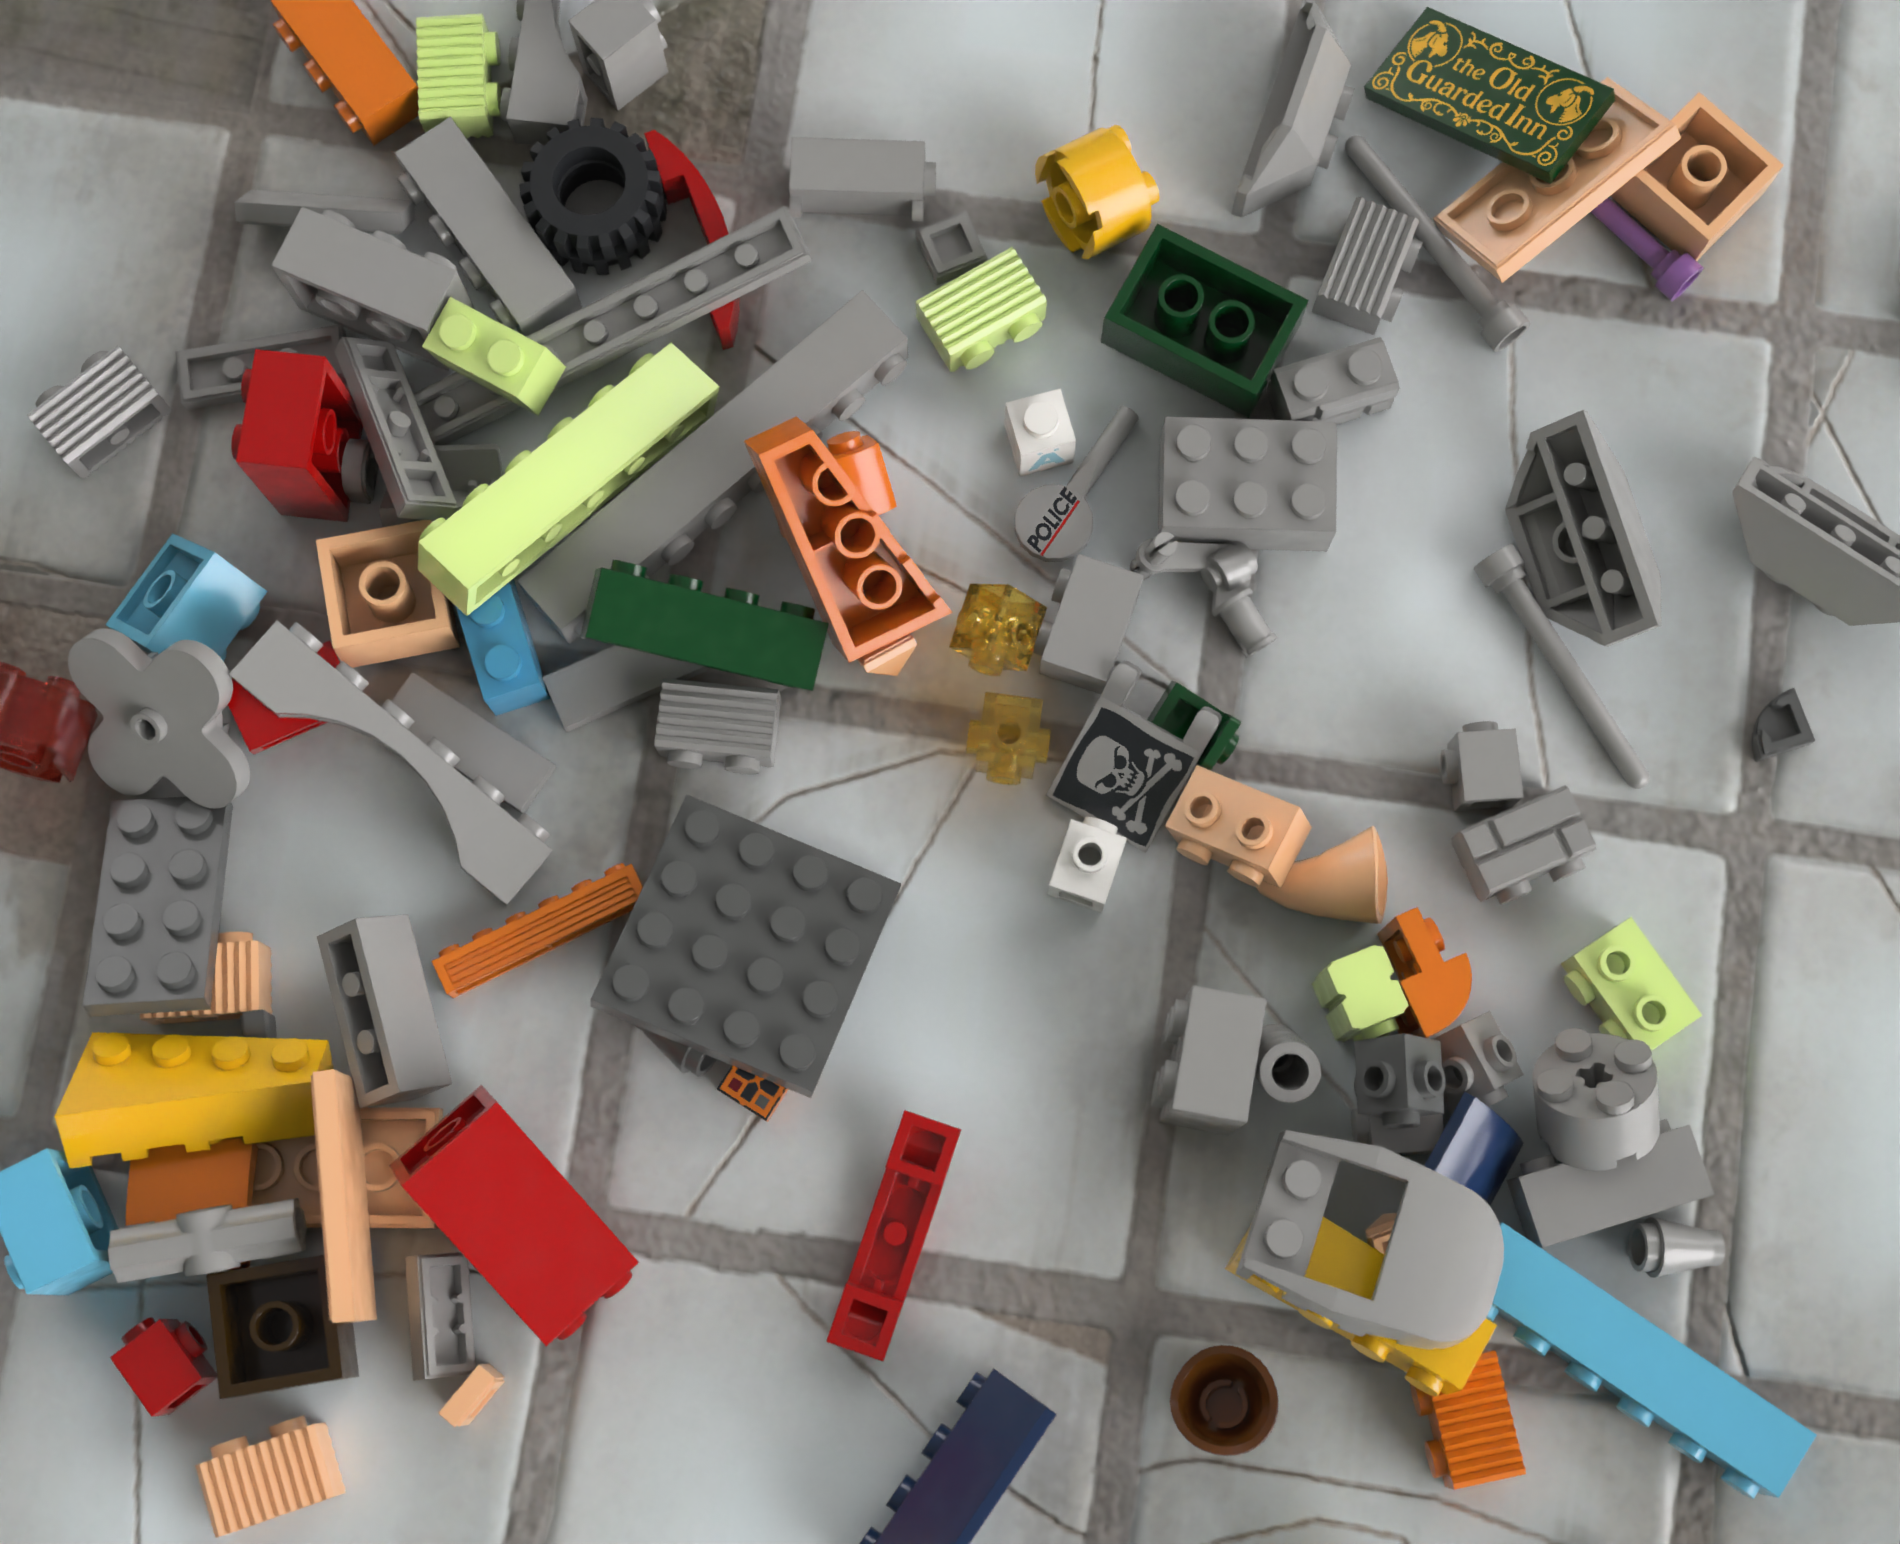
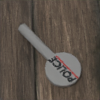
(1056, 518)

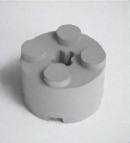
(1596, 1099)

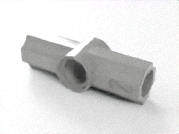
(207, 1240)

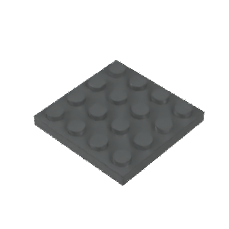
(746, 946)

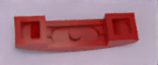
(684, 181)
(894, 1235)

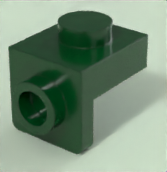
(1176, 713)

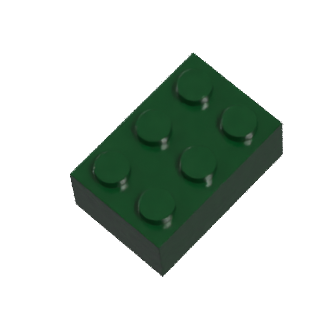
(1203, 320)

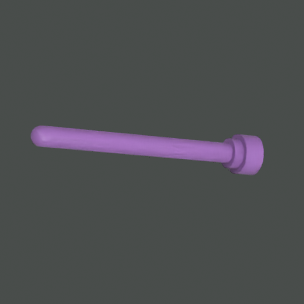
(1670, 269)

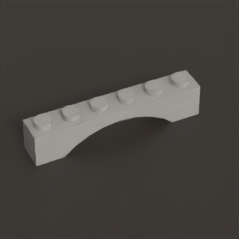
(545, 81)
(299, 683)

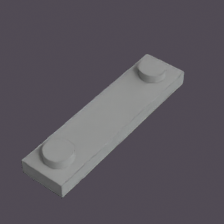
(395, 429)

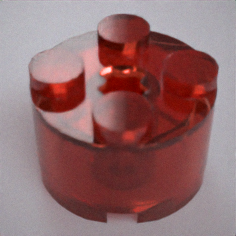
(42, 725)

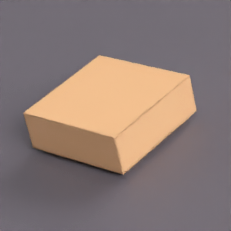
(472, 1395)

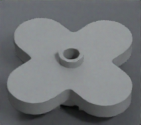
(160, 717)

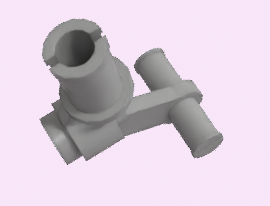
(1224, 570)

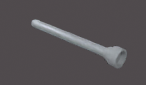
(1499, 321)
(1505, 575)

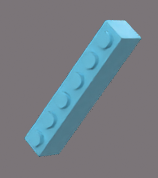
(1646, 1370)

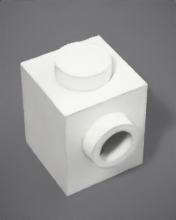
(1087, 863)

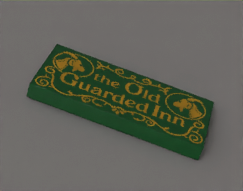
(1489, 94)

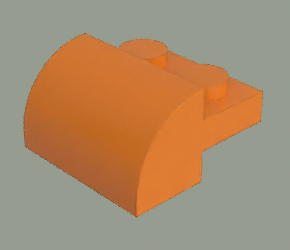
(1432, 987)

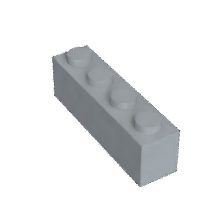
(487, 230)

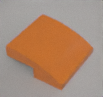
(190, 1181)

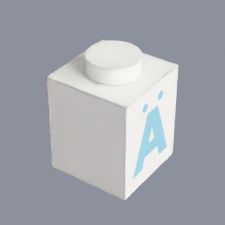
(1040, 432)

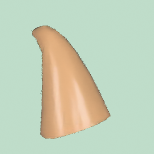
(1339, 883)

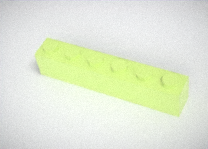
(565, 478)

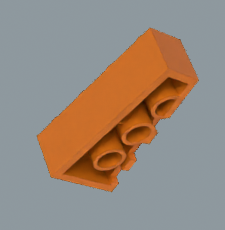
(841, 545)

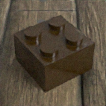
(277, 1329)

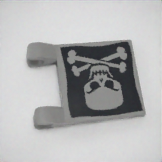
(1127, 765)

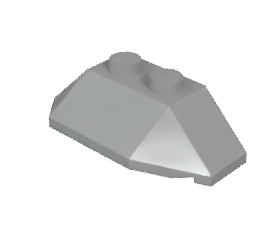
(1297, 115)
(1583, 534)
(1819, 545)

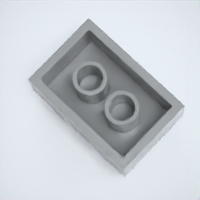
(366, 281)
(1248, 482)
(1211, 1060)

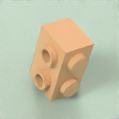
(1237, 828)

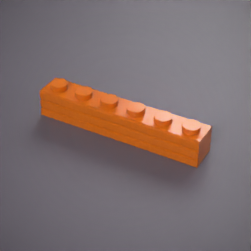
(539, 931)

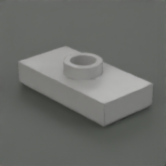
(440, 1315)

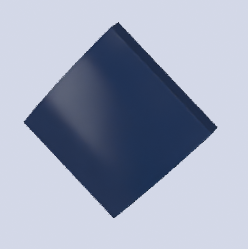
(1476, 1148)

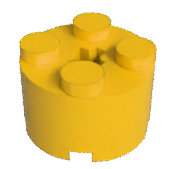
(1096, 191)

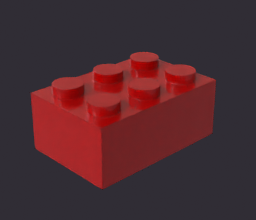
(296, 433)

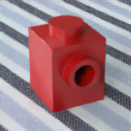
(164, 1363)

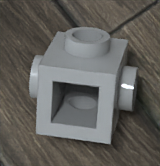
(1477, 1061)

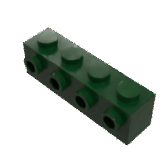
(704, 628)

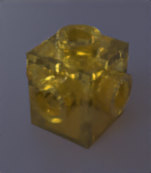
(997, 628)
(1011, 719)

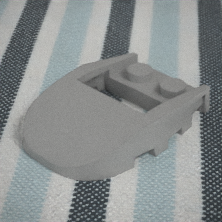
(1438, 1258)

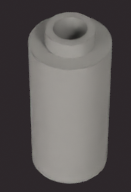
(1296, 1074)

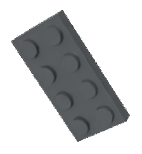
(158, 907)

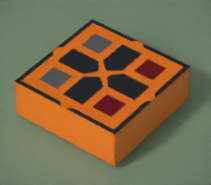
(752, 1092)

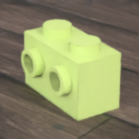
(1629, 987)

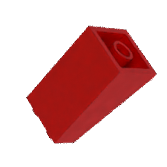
(514, 1216)

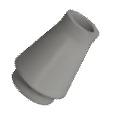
(1672, 1247)

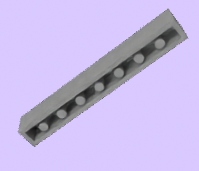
(712, 468)

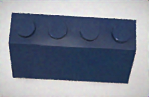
(967, 1465)

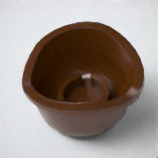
(1224, 1401)

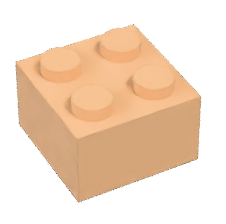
(1700, 181)
(380, 600)

